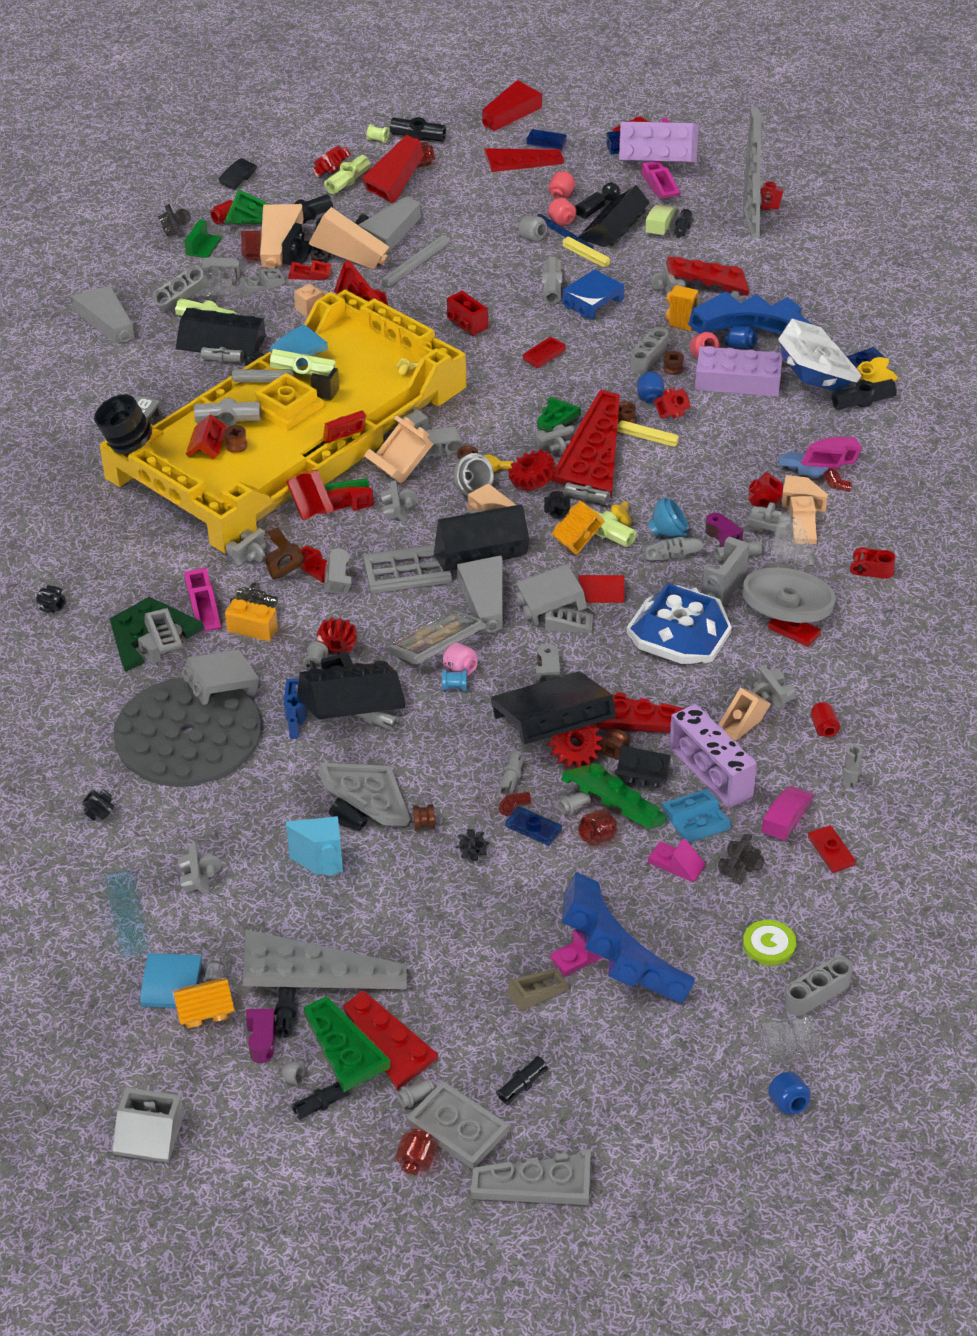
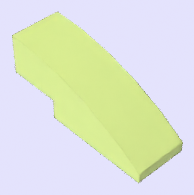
(660, 219)

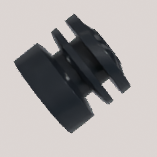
(123, 424)

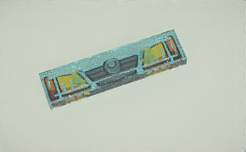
(126, 914)

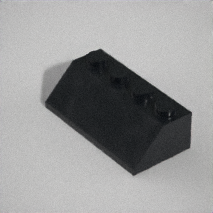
(616, 218)
(219, 329)
(481, 536)
(350, 690)

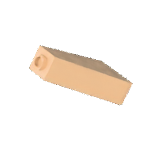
(275, 227)
(348, 240)

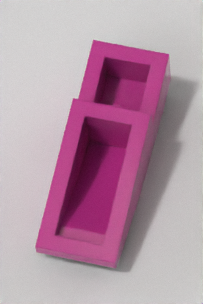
(659, 179)
(832, 452)
(202, 598)
(786, 812)

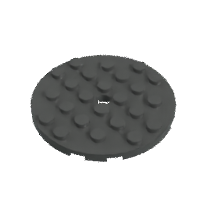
(156, 749)

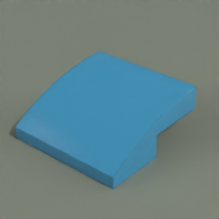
(301, 341)
(694, 807)
(166, 974)

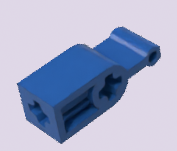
(294, 710)

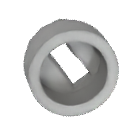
(289, 1072)

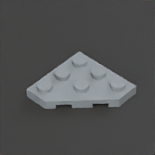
(368, 789)

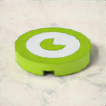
(769, 942)

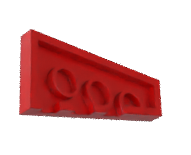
(512, 159)
(709, 273)
(405, 1049)

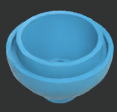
(668, 519)

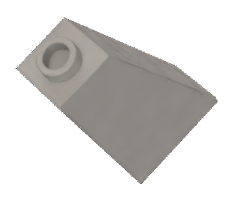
(393, 222)
(105, 313)
(483, 590)

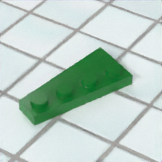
(615, 794)
(345, 1046)

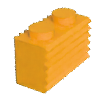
(681, 303)
(577, 527)
(251, 620)
(203, 1002)

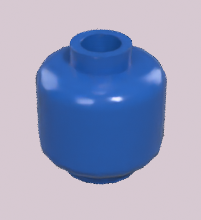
(741, 338)
(650, 387)
(789, 1093)

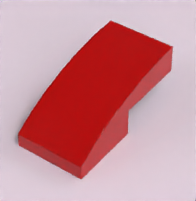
(317, 271)
(354, 497)
(313, 563)

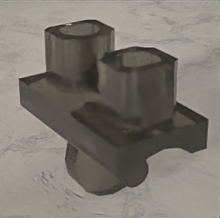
(172, 222)
(255, 596)
(743, 859)

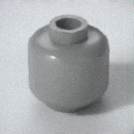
(532, 228)

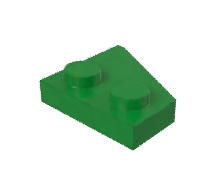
(245, 209)
(557, 413)

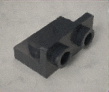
(294, 247)
(643, 765)

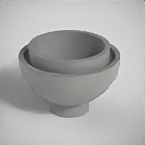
(477, 470)

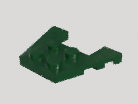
(130, 626)

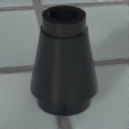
(347, 814)

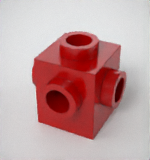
(775, 192)
(672, 403)
(765, 490)

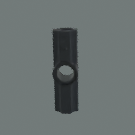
(418, 129)
(315, 206)
(863, 394)

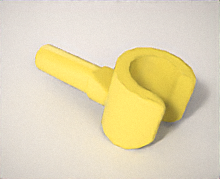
(404, 365)

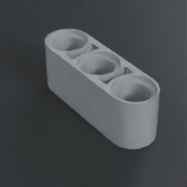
(184, 279)
(649, 350)
(445, 441)
(818, 985)

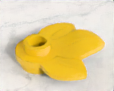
(876, 370)

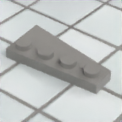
(538, 1181)

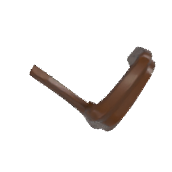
(285, 549)

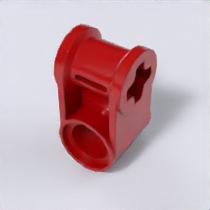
(875, 563)

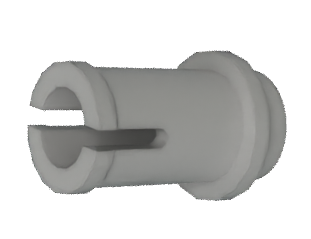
(569, 804)
(409, 1095)

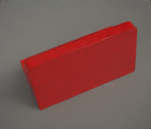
(207, 437)
(309, 494)
(602, 588)

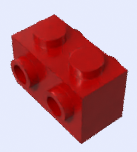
(467, 313)

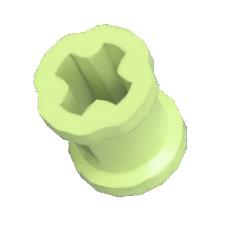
(376, 133)

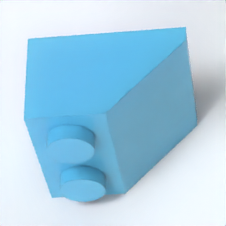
(316, 844)

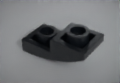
(237, 172)

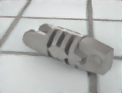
(672, 548)

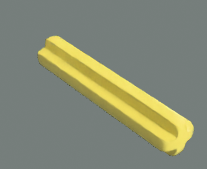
(586, 252)
(648, 433)

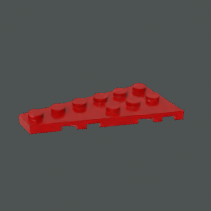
(592, 449)

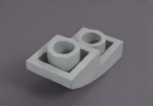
(266, 280)

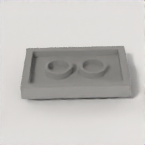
(458, 1124)

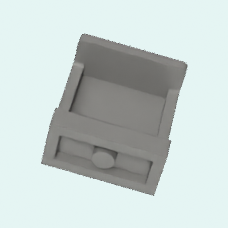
(726, 580)
(549, 592)
(219, 673)

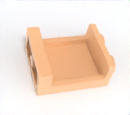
(401, 450)

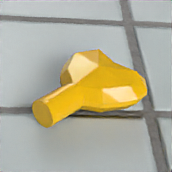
(497, 464)
(622, 513)

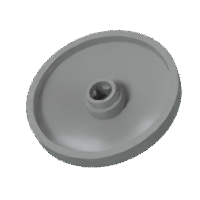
(788, 595)

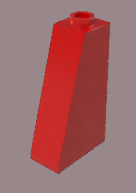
(511, 105)
(394, 170)

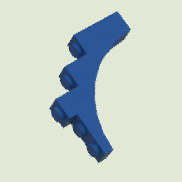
(755, 312)
(605, 937)

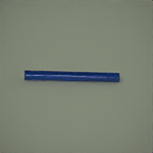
(562, 231)

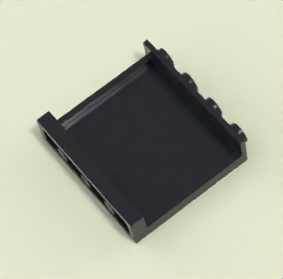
(555, 706)

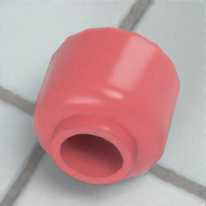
(562, 185)
(562, 211)
(703, 339)

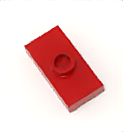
(544, 352)
(344, 426)
(800, 632)
(831, 849)

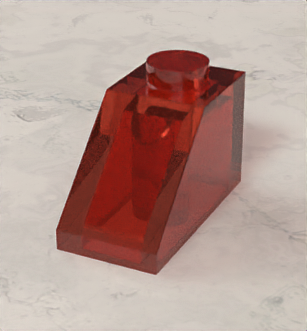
(251, 244)

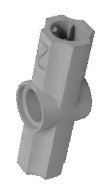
(552, 280)
(229, 411)

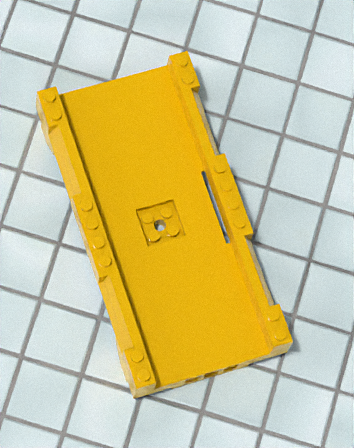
(248, 485)

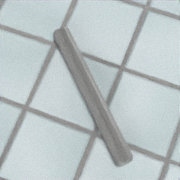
(414, 261)

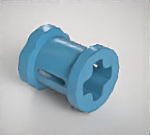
(454, 680)

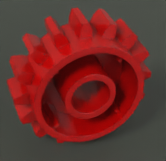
(331, 161)
(532, 470)
(575, 755)

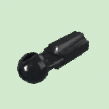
(597, 200)

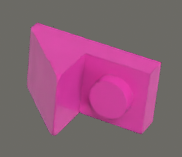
(680, 861)
(573, 955)

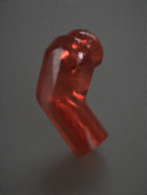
(835, 481)
(512, 801)

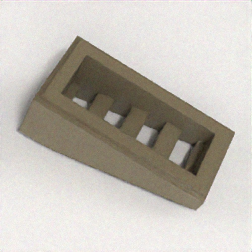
(524, 998)

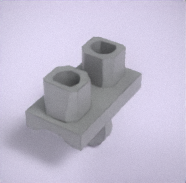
(665, 280)
(555, 440)
(397, 501)
(764, 518)
(251, 547)
(770, 687)
(201, 868)

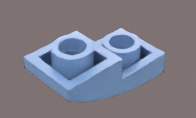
(793, 461)

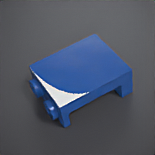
(591, 293)

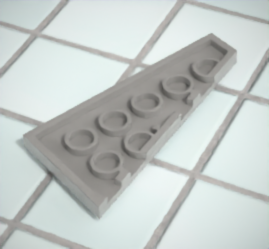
(753, 181)
(294, 963)

